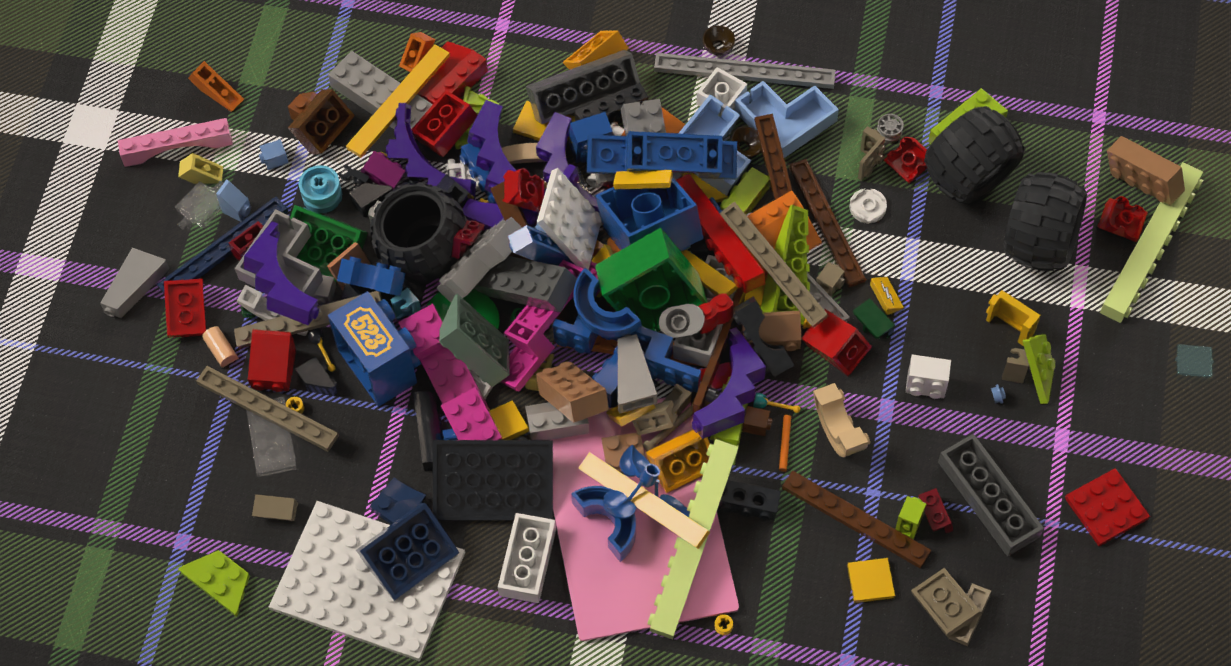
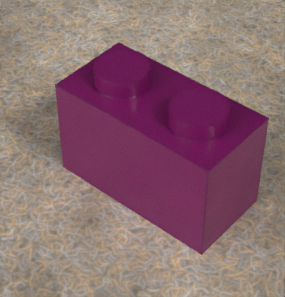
(383, 170)

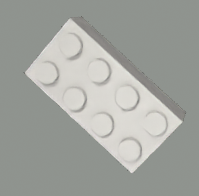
(527, 558)

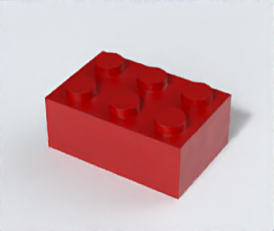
(444, 123)

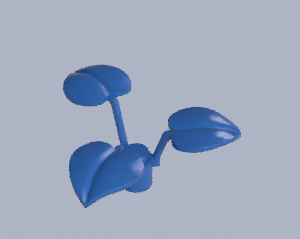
(635, 464)

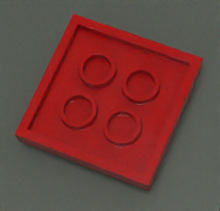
(1107, 507)

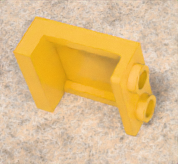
(1014, 314)

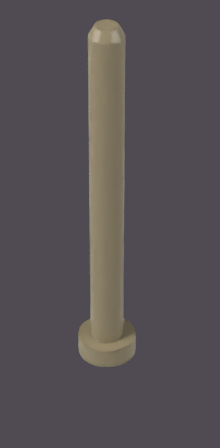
(648, 445)

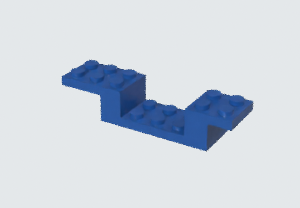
(663, 151)
(657, 350)

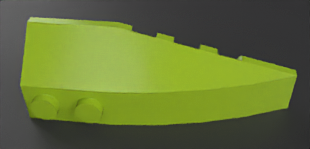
(793, 250)

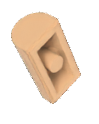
(219, 346)

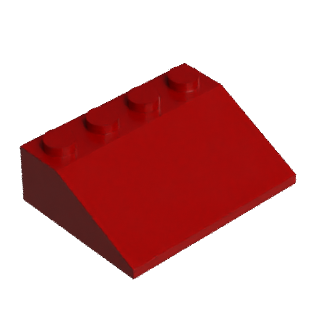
(459, 70)

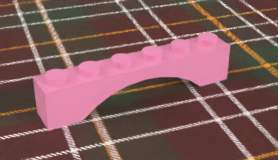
(141, 148)

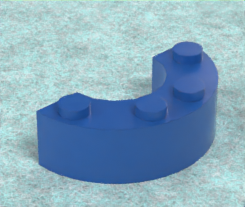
(372, 276)
(596, 319)
(590, 501)

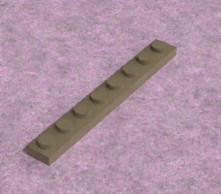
(774, 265)
(284, 324)
(267, 408)

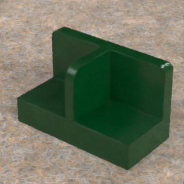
(874, 319)

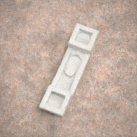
(257, 304)

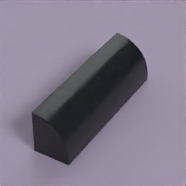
(428, 424)

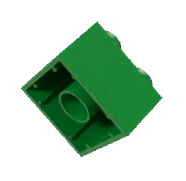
(650, 279)

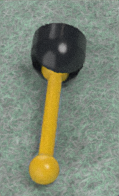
(317, 337)

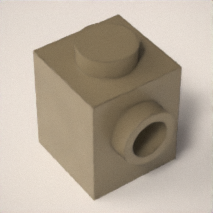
(831, 278)

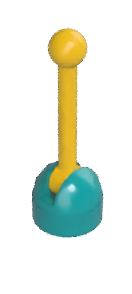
(762, 401)

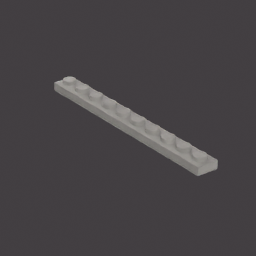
(746, 70)

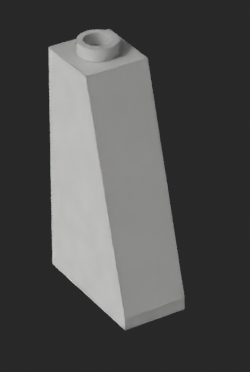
(133, 281)
(634, 379)

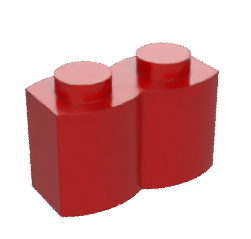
(716, 312)

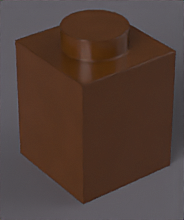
(756, 421)

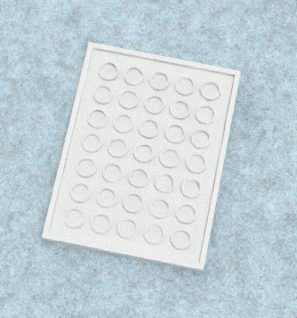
(337, 591)

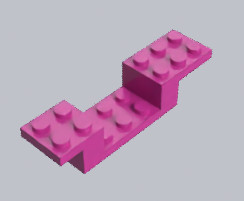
(528, 337)
(451, 379)

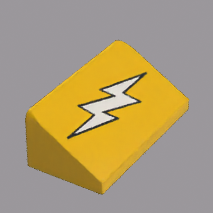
(886, 295)

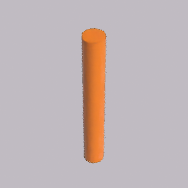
(785, 443)

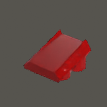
(907, 159)
(523, 189)
(1123, 218)

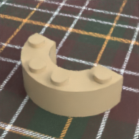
(836, 422)

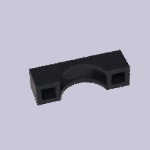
(775, 356)

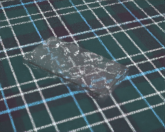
(271, 445)

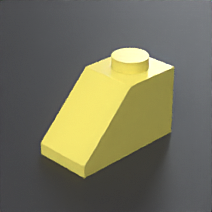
(196, 169)

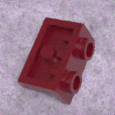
(466, 237)
(936, 511)

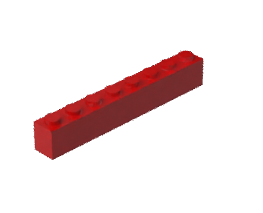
(723, 240)

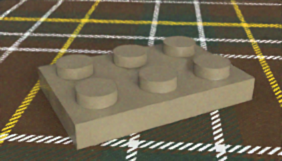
(946, 602)

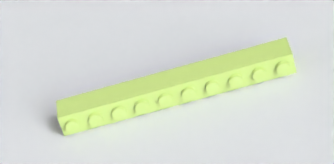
(1149, 249)
(687, 557)

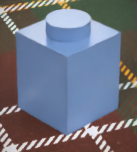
(273, 154)

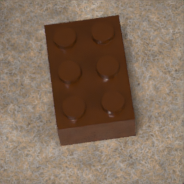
(321, 121)

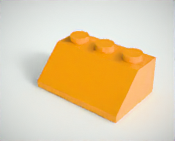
(599, 46)
(679, 459)

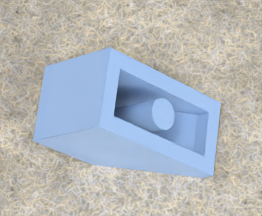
(233, 201)

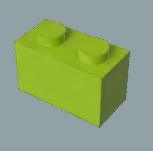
(910, 516)

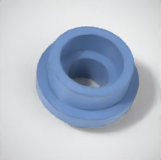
(998, 394)

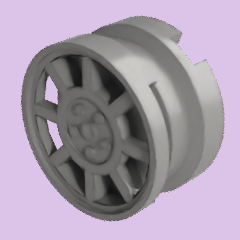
(890, 128)

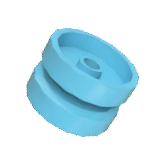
(320, 189)

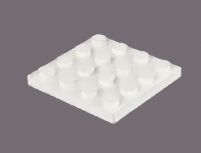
(569, 219)

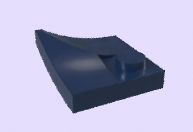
(396, 501)

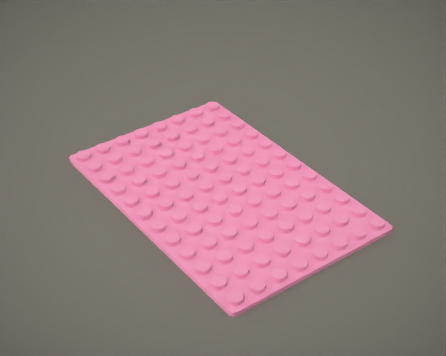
(618, 595)

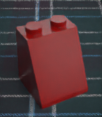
(837, 343)
(271, 360)

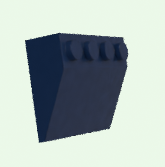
(407, 551)

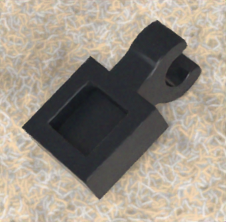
(358, 177)

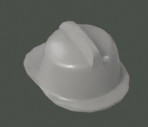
(681, 320)

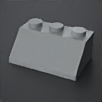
(549, 423)

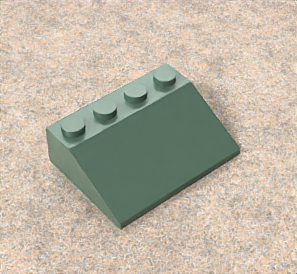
(475, 342)

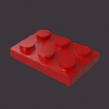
(184, 308)

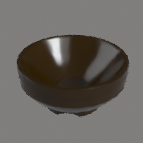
(718, 34)
(748, 136)

